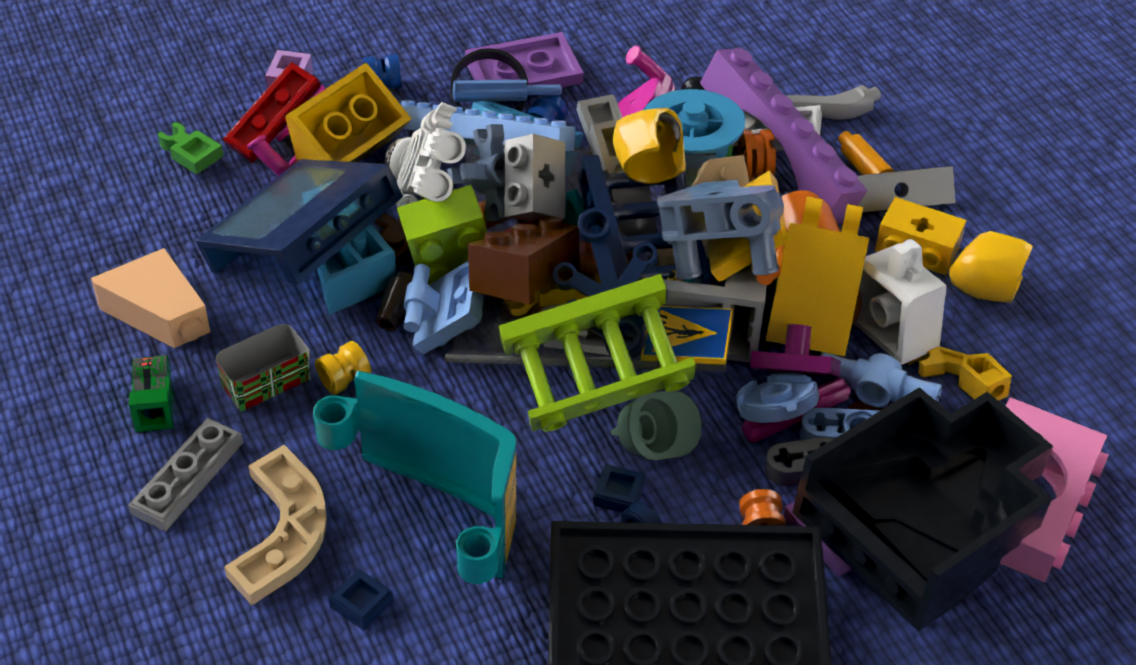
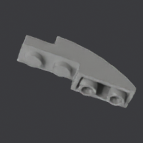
(598, 122)

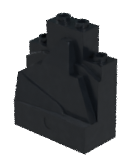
(926, 498)

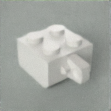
(901, 302)

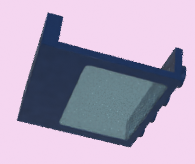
(303, 215)

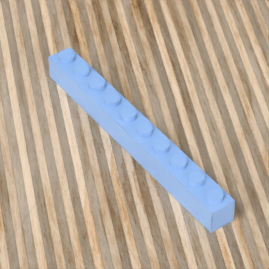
(470, 120)

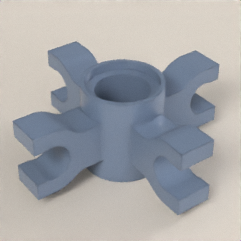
(488, 173)

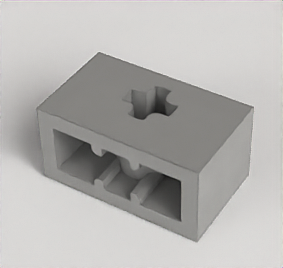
(534, 178)

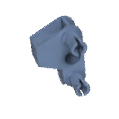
(719, 212)

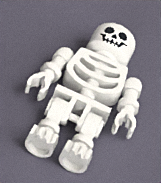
(418, 158)

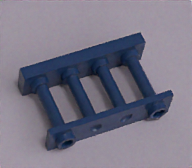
(595, 190)

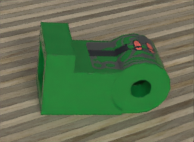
(151, 390)

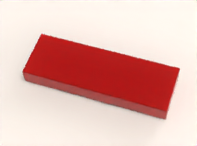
(268, 113)

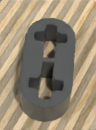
(793, 455)

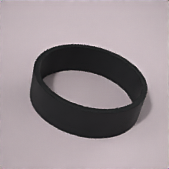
(488, 53)

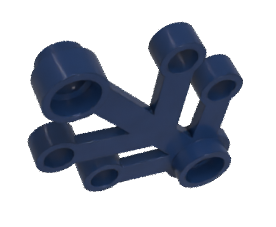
(631, 325)

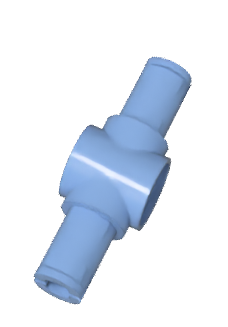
(881, 379)

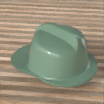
(659, 425)

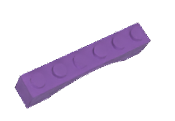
(812, 159)

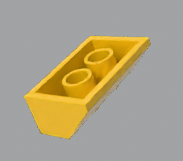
(346, 119)

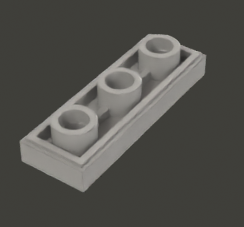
(918, 186)
(185, 474)

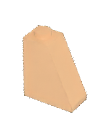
(153, 299)

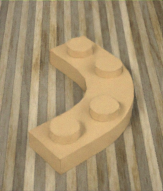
(297, 533)

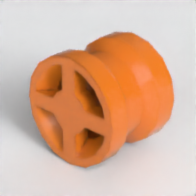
(762, 508)

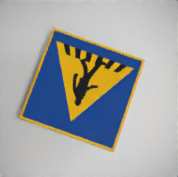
(694, 333)

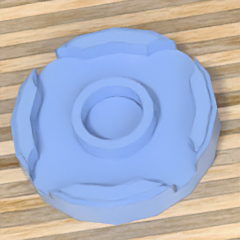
(778, 399)

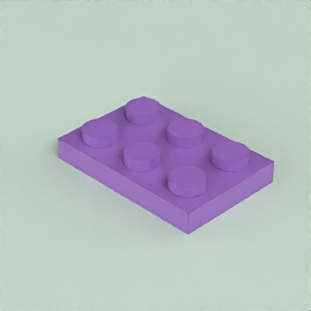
(544, 59)

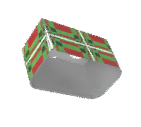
(281, 360)

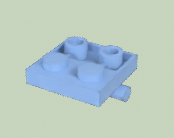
(441, 308)

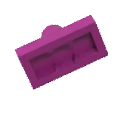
(796, 356)

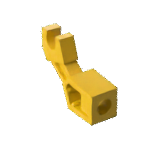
(976, 371)

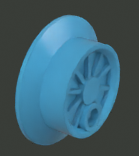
(707, 119)

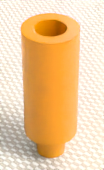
(862, 155)

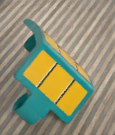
(438, 446)

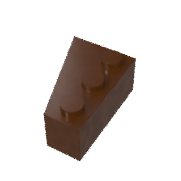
(522, 260)

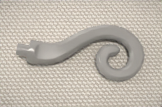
(839, 106)

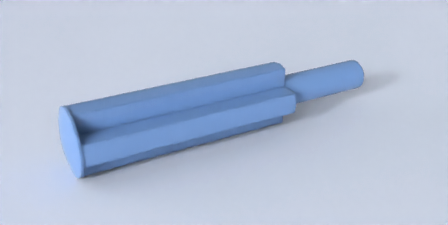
(499, 90)

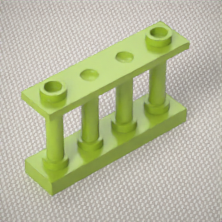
(604, 312)

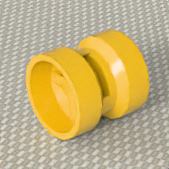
(340, 369)

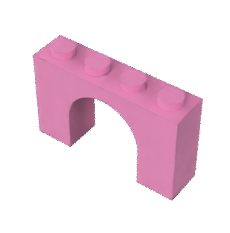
(1068, 469)

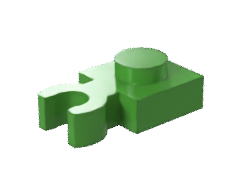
(192, 150)

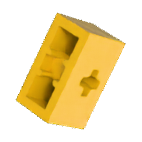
(933, 230)

